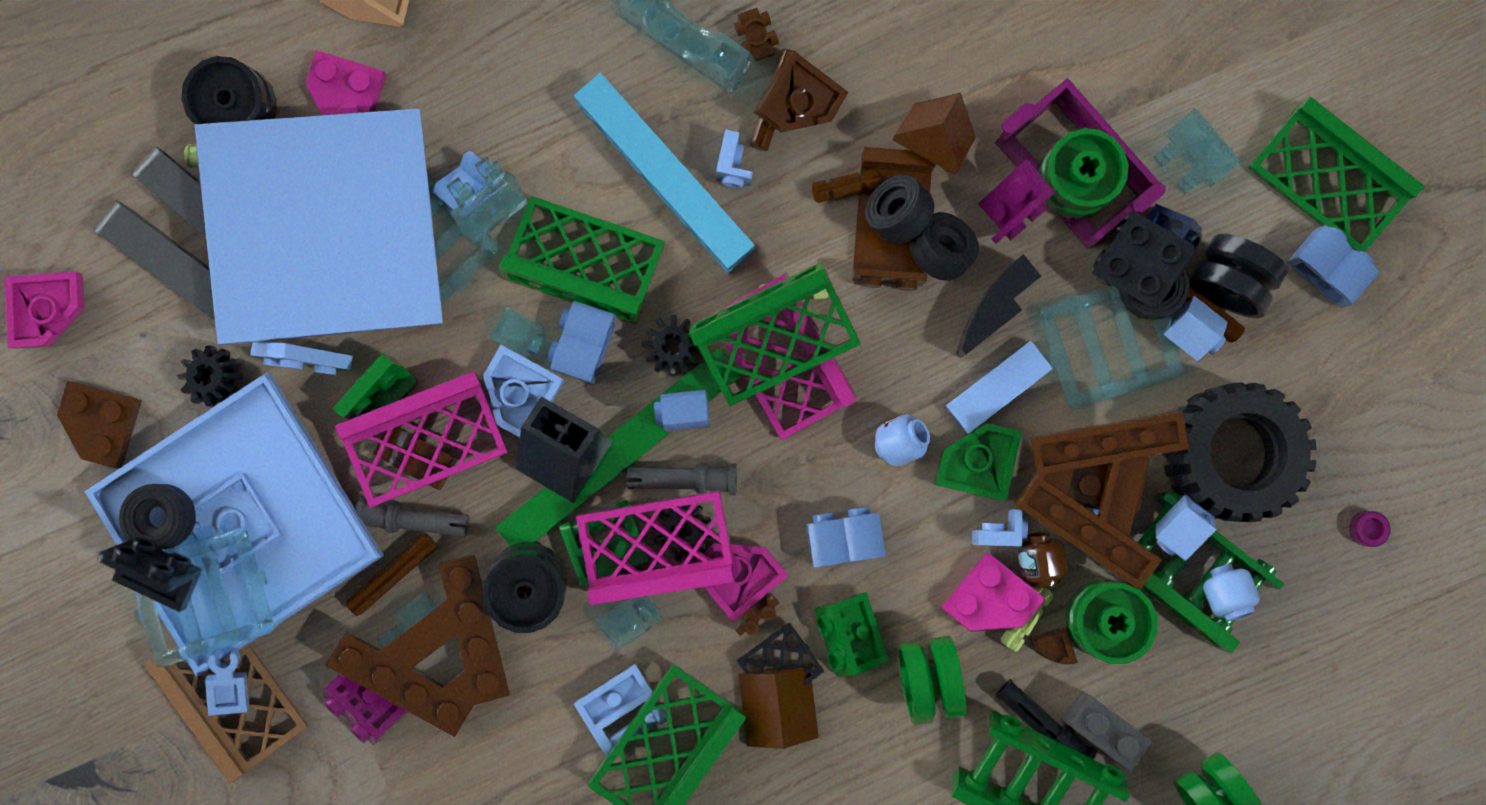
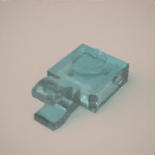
(408, 616)

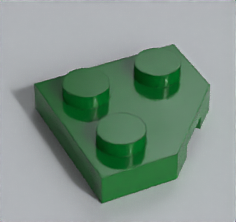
(980, 462)

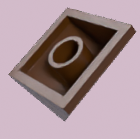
(938, 131)
(778, 707)

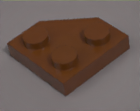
(799, 96)
(98, 422)

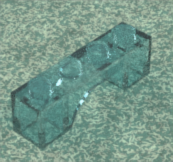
(705, 51)

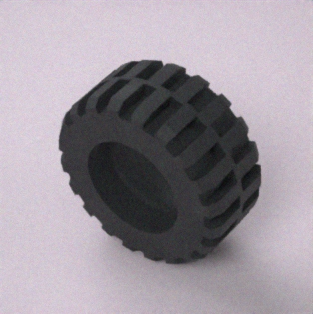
(1284, 444)

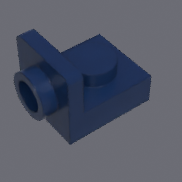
(1177, 223)

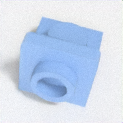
(731, 155)
(467, 173)
(995, 535)

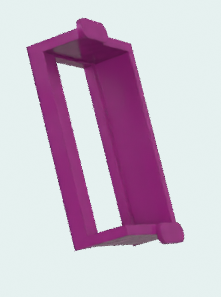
(1082, 115)

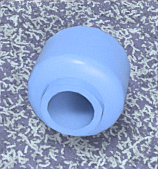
(902, 440)
(1231, 592)

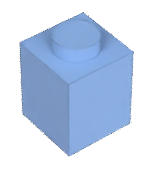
(1197, 329)
(1184, 528)

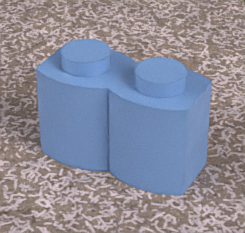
(1334, 266)
(582, 342)
(683, 411)
(845, 539)

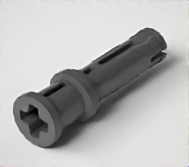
(699, 478)
(395, 517)

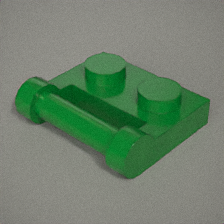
(617, 544)

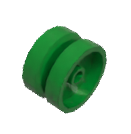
(1100, 162)
(1132, 626)
(936, 679)
(1221, 785)

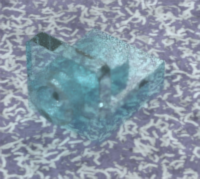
(519, 334)
(629, 620)

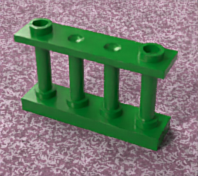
(1190, 606)
(975, 789)

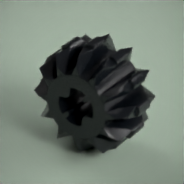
(660, 343)
(199, 371)
(674, 520)

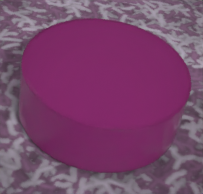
(1369, 528)

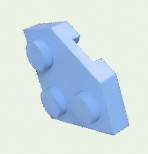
(294, 357)
(516, 388)

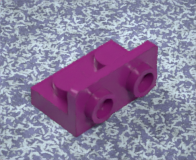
(1015, 199)
(364, 709)

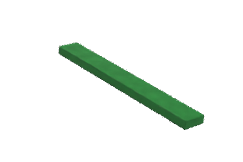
(628, 445)

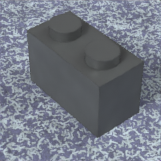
(1107, 730)

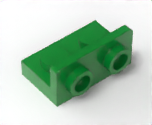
(379, 386)
(851, 635)

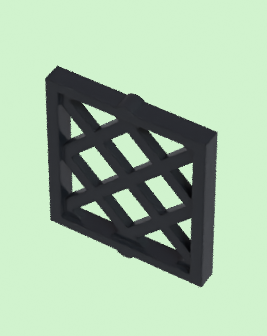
(803, 649)

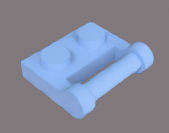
(613, 701)

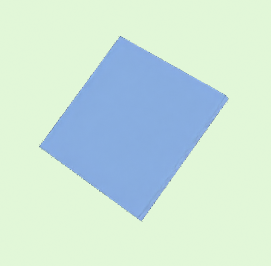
(318, 225)
(256, 471)

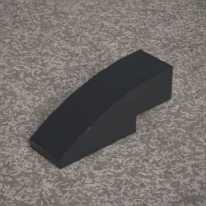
(997, 304)

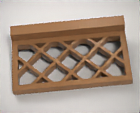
(209, 729)

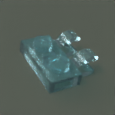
(1201, 148)
(490, 206)

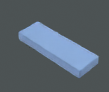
(998, 387)

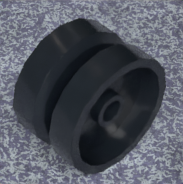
(218, 80)
(1239, 275)
(528, 608)

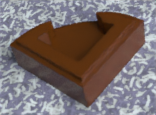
(1055, 646)

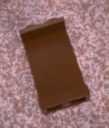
(875, 258)

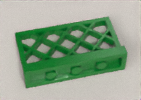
(1348, 146)
(571, 287)
(760, 306)
(697, 760)

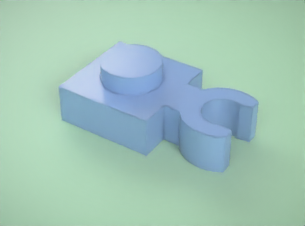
(226, 690)

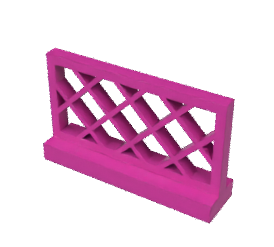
(829, 371)
(408, 410)
(660, 579)

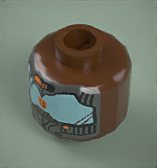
(1042, 560)

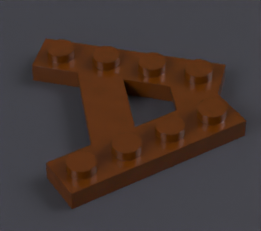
(1127, 449)
(391, 670)

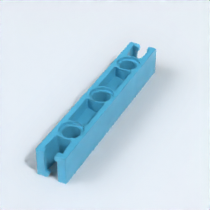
(664, 173)

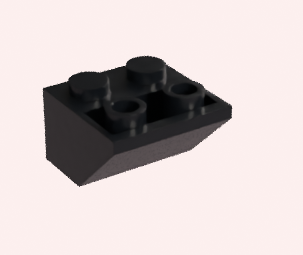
(559, 449)

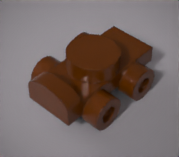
(758, 41)
(756, 613)

